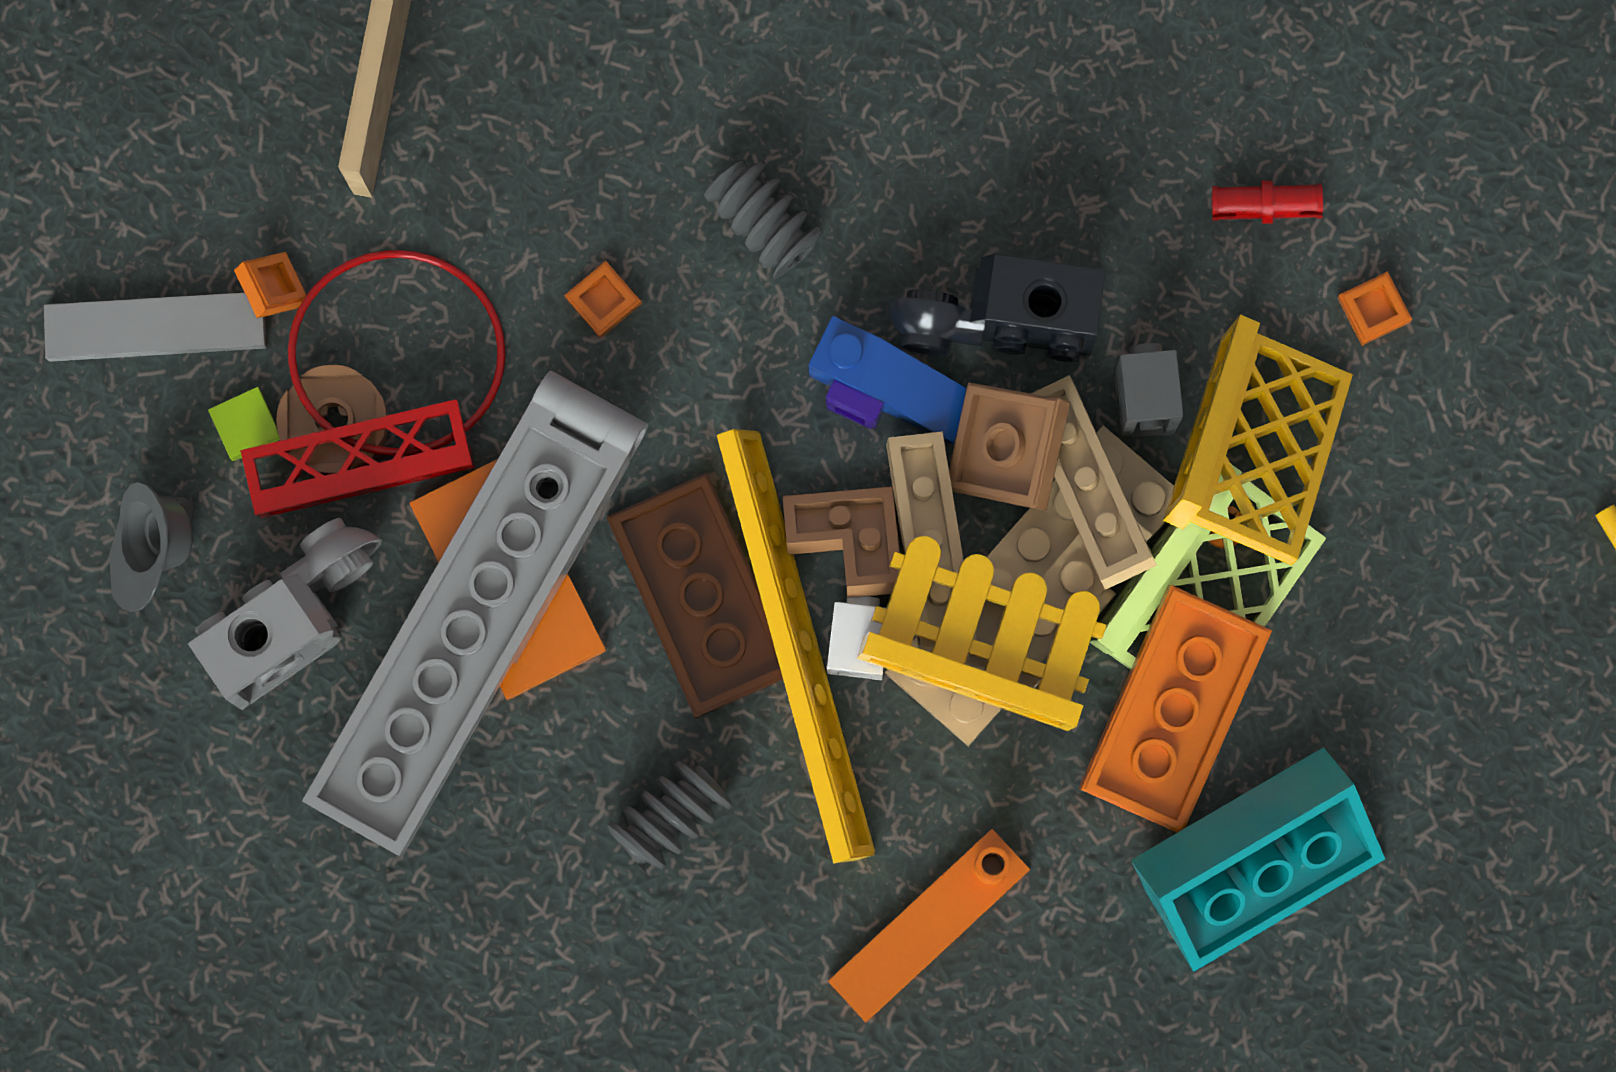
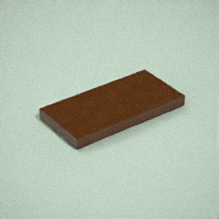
(699, 594)

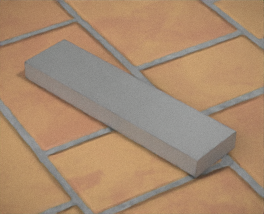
(152, 327)

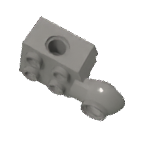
(290, 612)

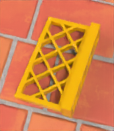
(1213, 432)

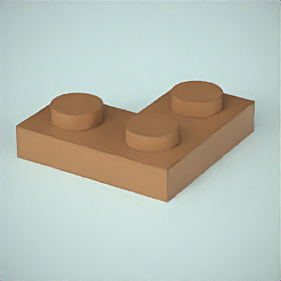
(850, 521)

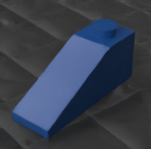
(889, 375)

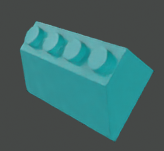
(1259, 858)

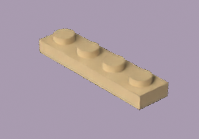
(1096, 495)
(926, 509)

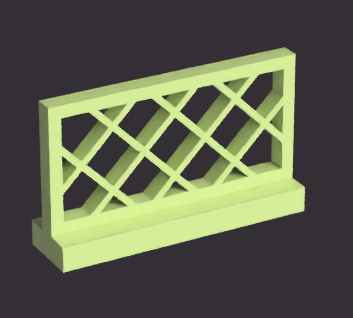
(1178, 549)

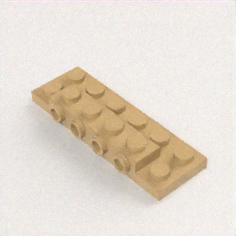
(1053, 549)

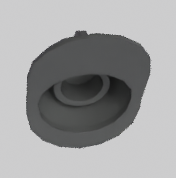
(149, 539)

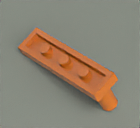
(928, 925)

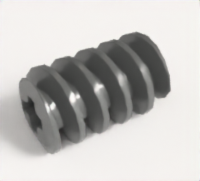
(762, 216)
(669, 815)

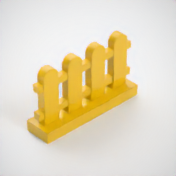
(1007, 655)

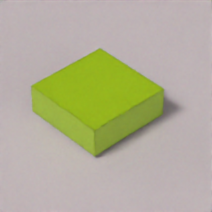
(244, 422)

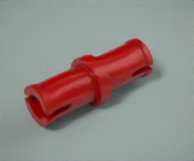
(1267, 202)

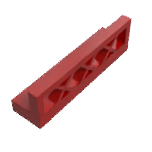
(360, 480)

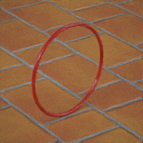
(406, 255)

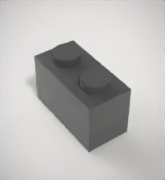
(1148, 392)

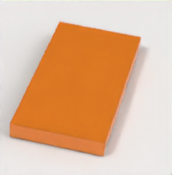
(565, 631)
(1175, 709)

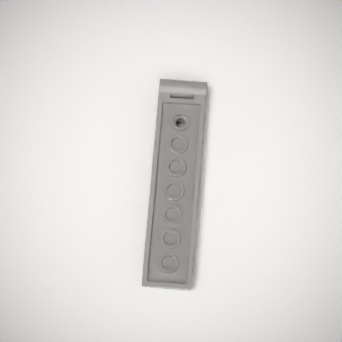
(476, 613)

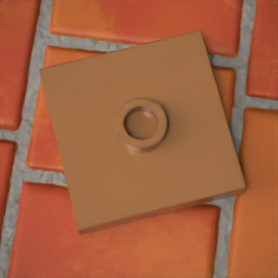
(1007, 445)

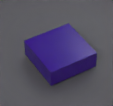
(854, 405)

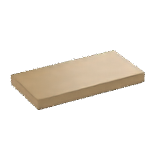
(373, 94)

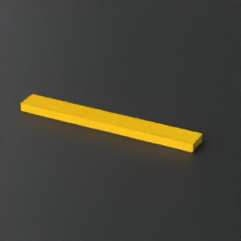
(796, 646)

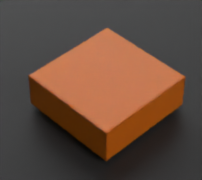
(270, 284)
(603, 299)
(1374, 308)

